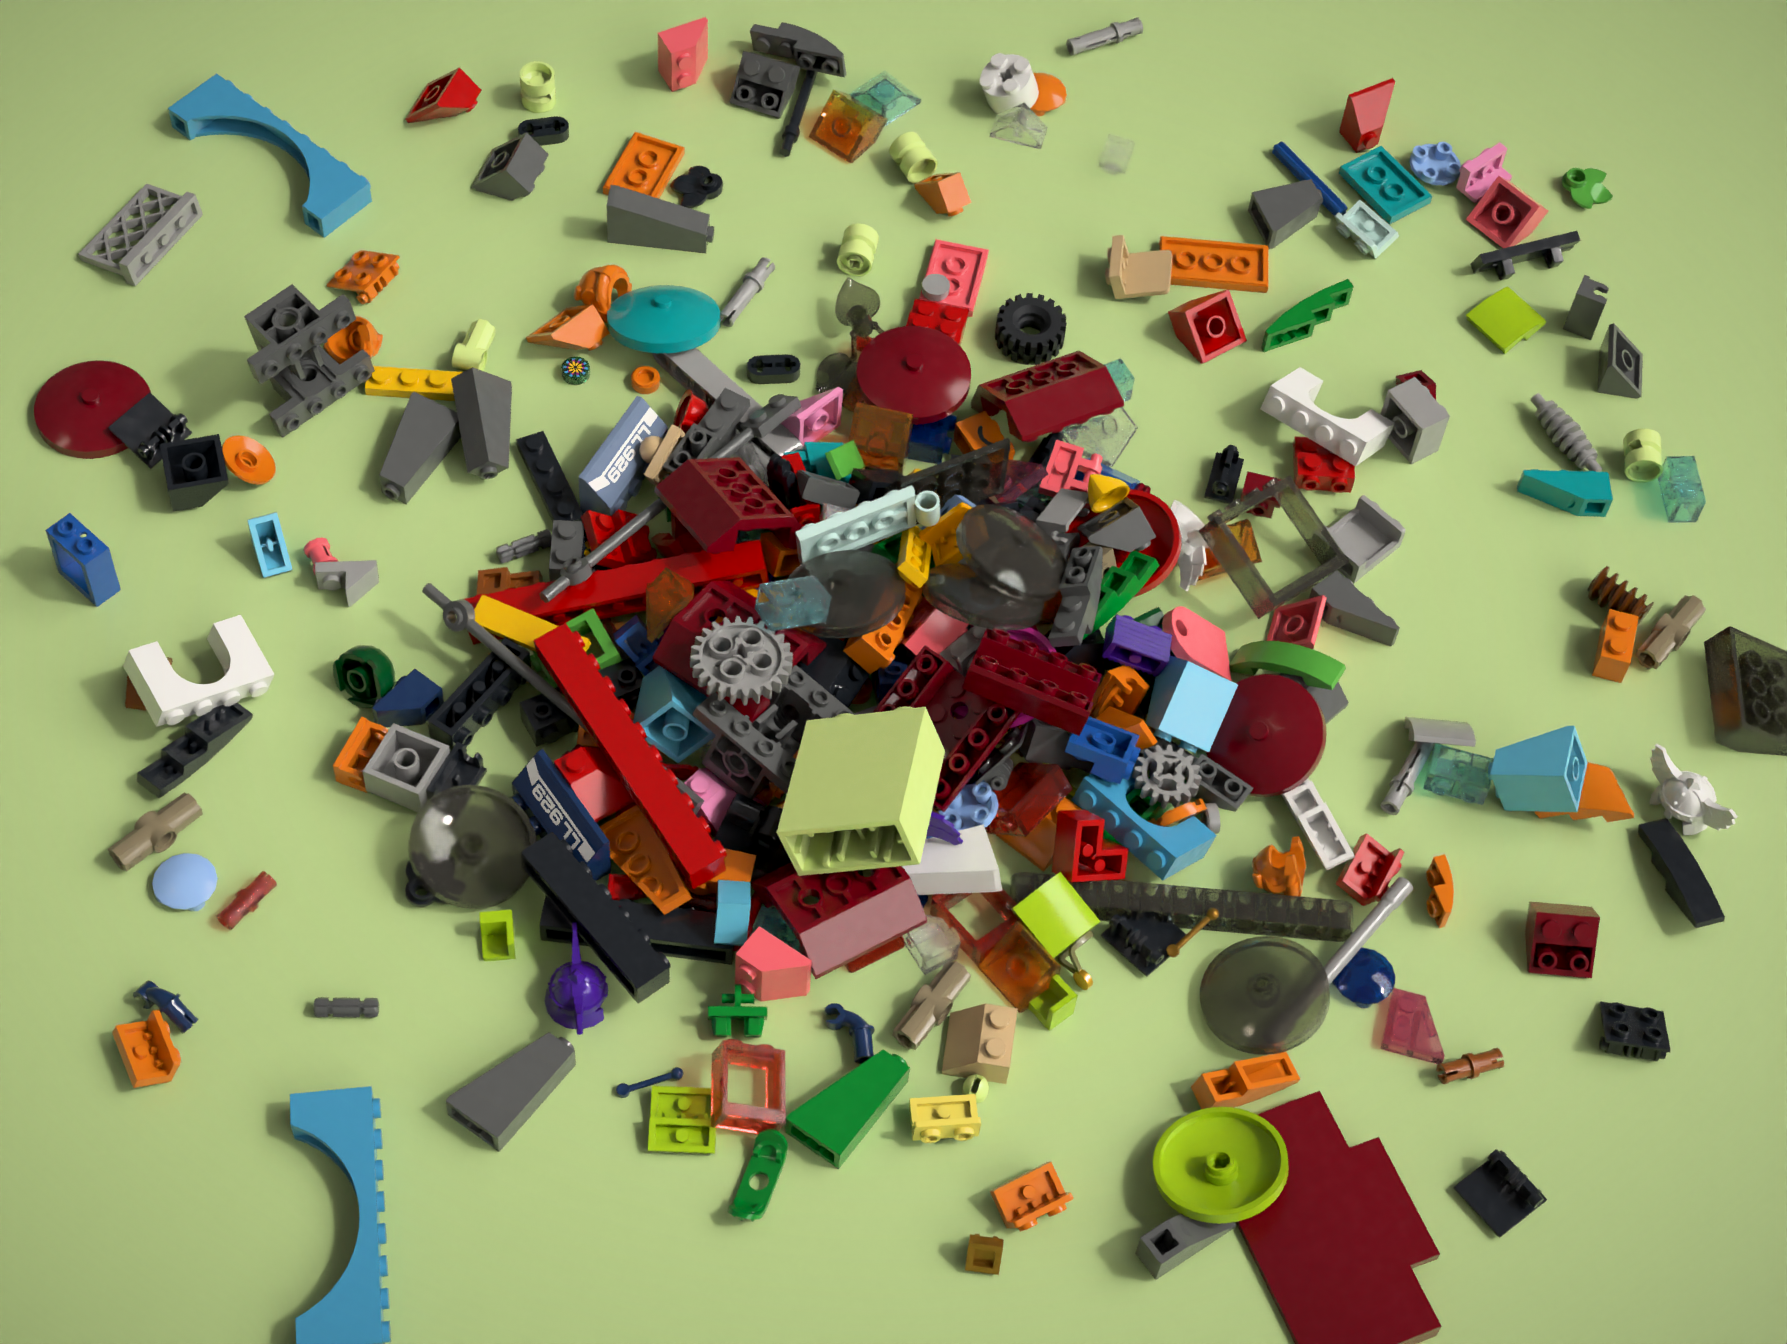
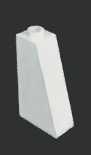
(958, 867)

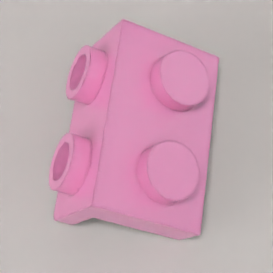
(1481, 172)

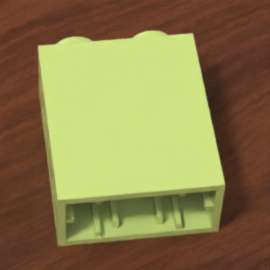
(862, 791)

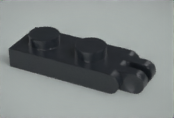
(782, 481)

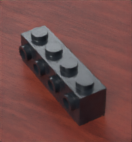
(477, 698)
(548, 722)

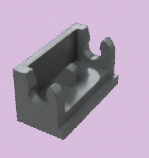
(1586, 308)

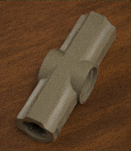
(1670, 632)
(155, 831)
(931, 1005)

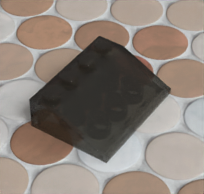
(971, 475)
(1747, 692)

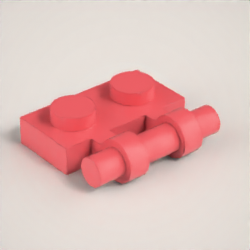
(1063, 466)

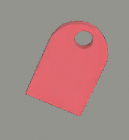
(1197, 641)

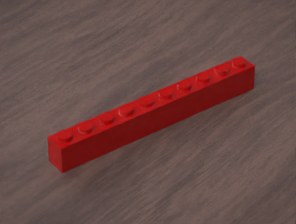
(624, 588)
(630, 755)

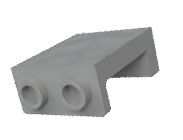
(1366, 537)

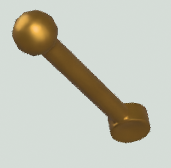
(1174, 950)

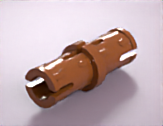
(1470, 1065)

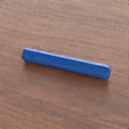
(1303, 172)

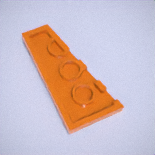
(645, 859)

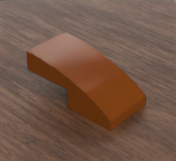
(500, 579)

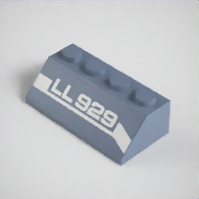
(617, 466)

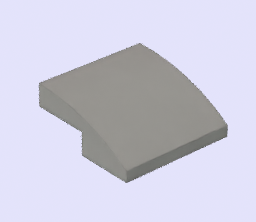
(1440, 731)

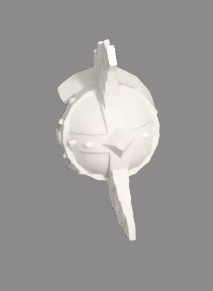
(1192, 554)
(1687, 796)

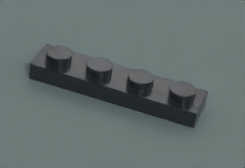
(549, 477)

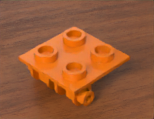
(366, 274)

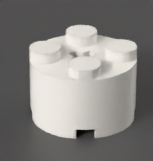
(1008, 82)

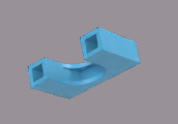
(1157, 847)

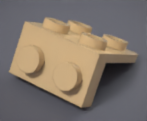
(1137, 273)

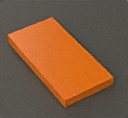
(1217, 264)

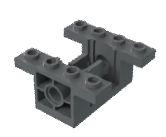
(290, 355)
(762, 752)

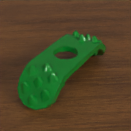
(767, 1159)

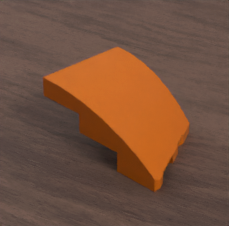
(1598, 797)

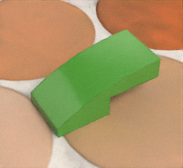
(844, 459)

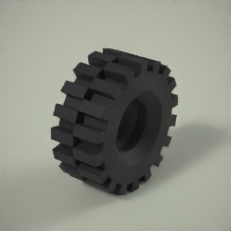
(1034, 314)

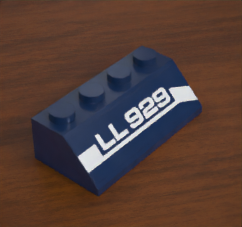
(557, 809)

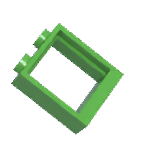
(584, 624)

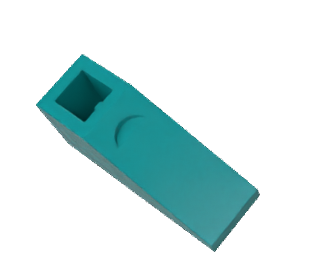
(1572, 491)

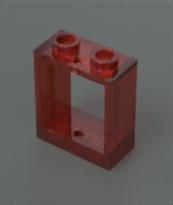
(1028, 798)
(979, 949)
(742, 1116)

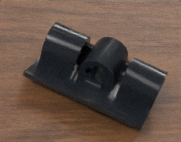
(753, 830)

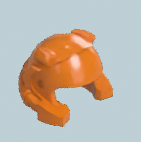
(597, 285)
(352, 339)
(1280, 871)

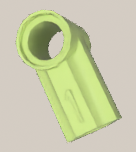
(474, 347)

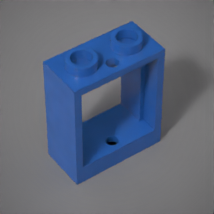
(84, 560)

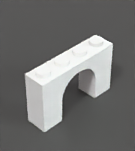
(1352, 439)
(174, 698)

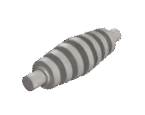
(1566, 434)

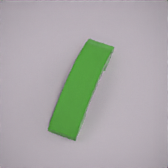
(1288, 658)

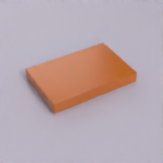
(645, 165)

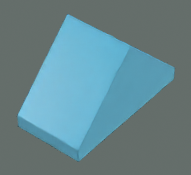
(269, 544)
(732, 912)

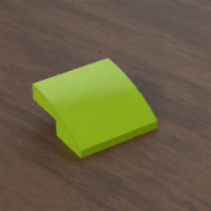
(1505, 319)
(1055, 915)
(681, 1120)

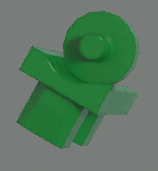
(752, 1015)

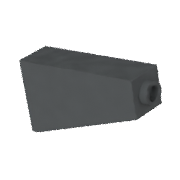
(655, 222)
(484, 421)
(418, 447)
(512, 1091)

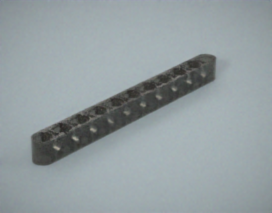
(1187, 906)

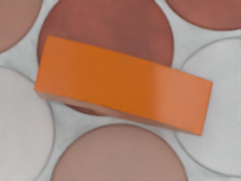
(1245, 1081)

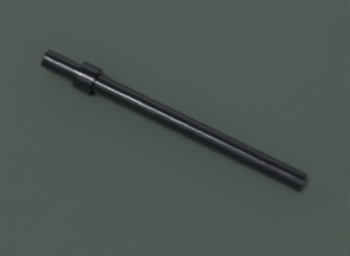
(792, 130)

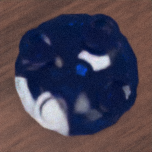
(1366, 978)

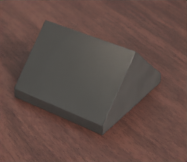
(1619, 365)

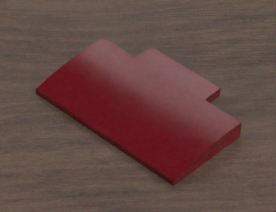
(1341, 1238)

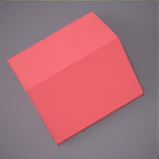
(1298, 622)

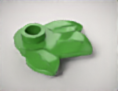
(1586, 186)

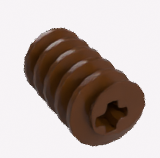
(1617, 596)

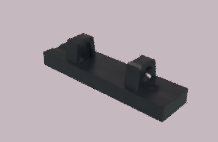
(1503, 259)

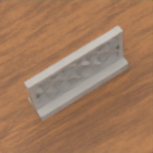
(154, 241)

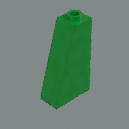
(847, 1109)

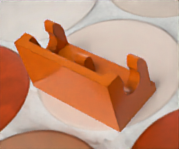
(1120, 689)
(357, 753)

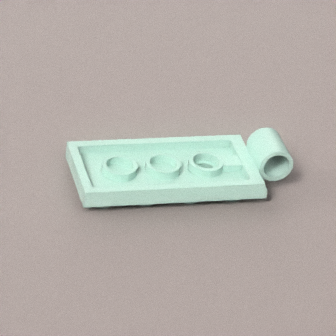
(868, 523)

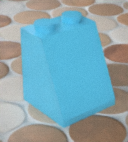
(1189, 704)
(666, 714)
(1540, 772)

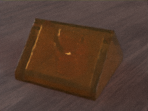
(1019, 967)

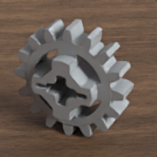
(1166, 776)

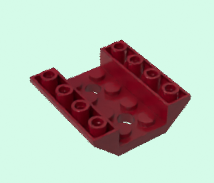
(1050, 395)
(721, 497)
(727, 601)
(1032, 681)
(966, 741)
(851, 915)

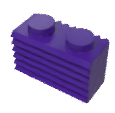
(1137, 645)

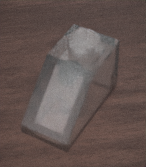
(932, 944)

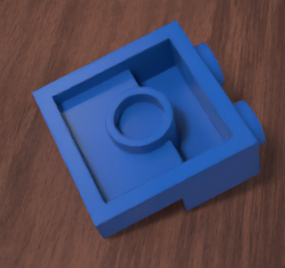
(1109, 749)

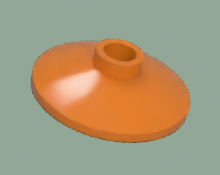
(248, 459)

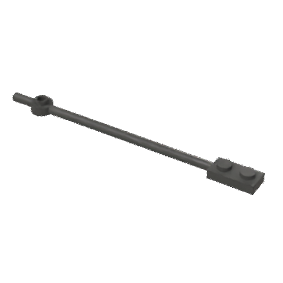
(758, 425)
(466, 620)

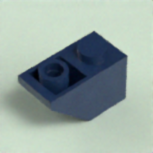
(409, 702)

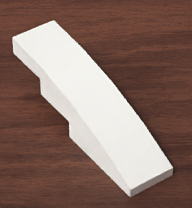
(1318, 825)

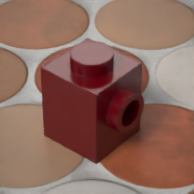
(1254, 481)

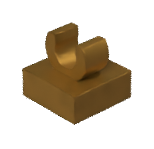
(984, 1254)

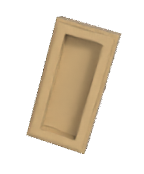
(656, 452)

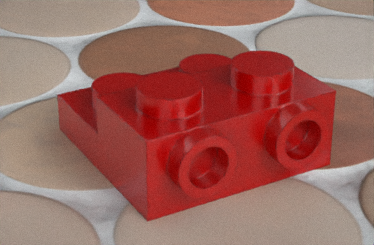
(939, 317)
(1319, 468)
(632, 551)

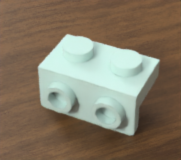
(1366, 228)

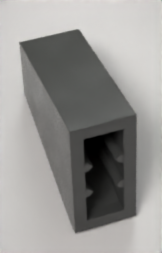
(1284, 210)

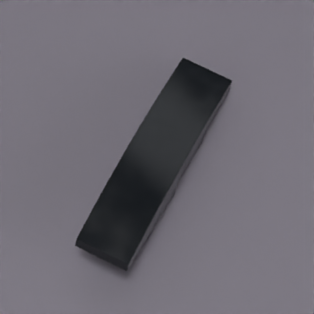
(194, 749)
(1682, 873)

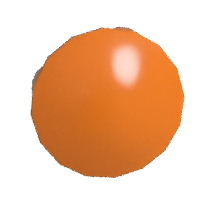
(1051, 93)

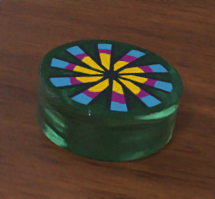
(575, 370)

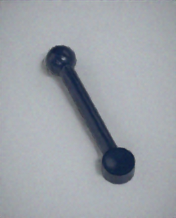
(624, 1090)

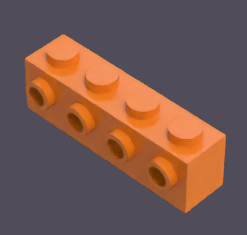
(877, 647)

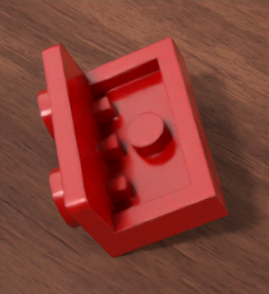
(1370, 870)

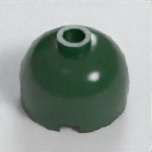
(364, 674)

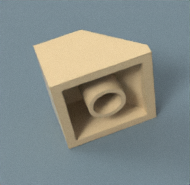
(980, 1042)

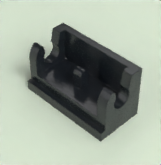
(457, 771)

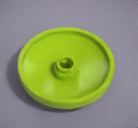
(1220, 1165)

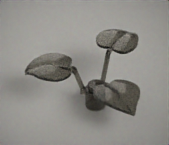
(853, 308)

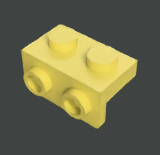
(944, 1118)

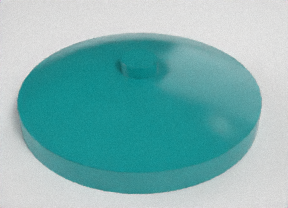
(663, 319)

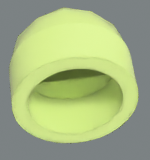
(983, 1088)

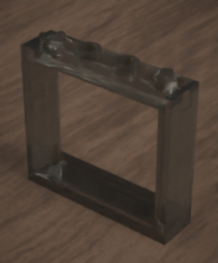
(1242, 569)

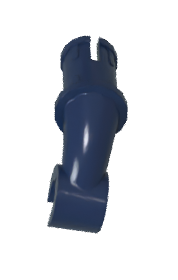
(167, 1003)
(858, 1029)

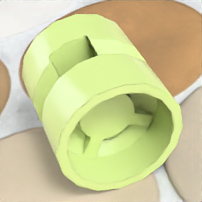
(537, 87)
(913, 157)
(857, 249)
(1643, 455)

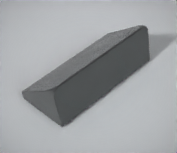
(826, 490)

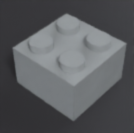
(1417, 420)
(404, 767)

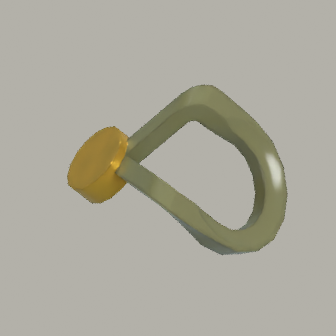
(1080, 976)

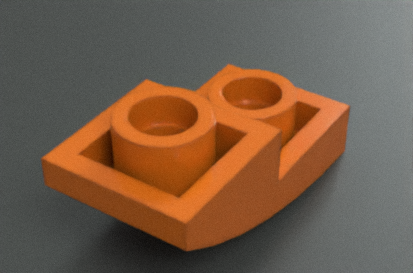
(1441, 897)

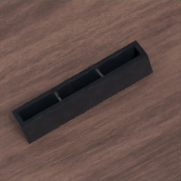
(598, 919)
(677, 934)

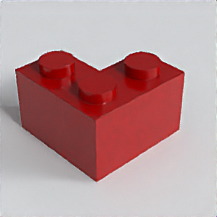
(1082, 851)

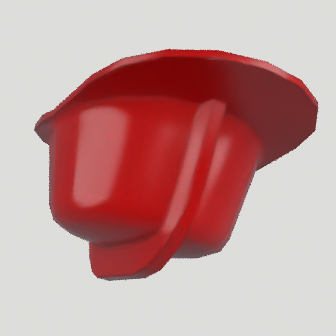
(689, 411)

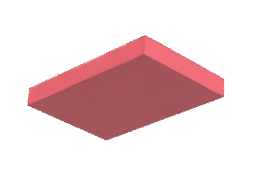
(963, 268)

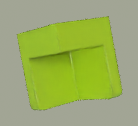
(497, 935)
(1054, 1004)

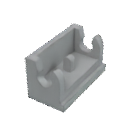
(1061, 512)

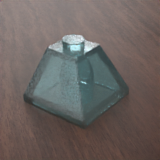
(886, 96)

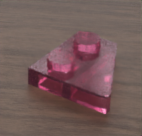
(1020, 478)
(1411, 1028)

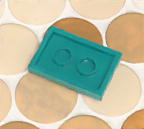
(1385, 185)

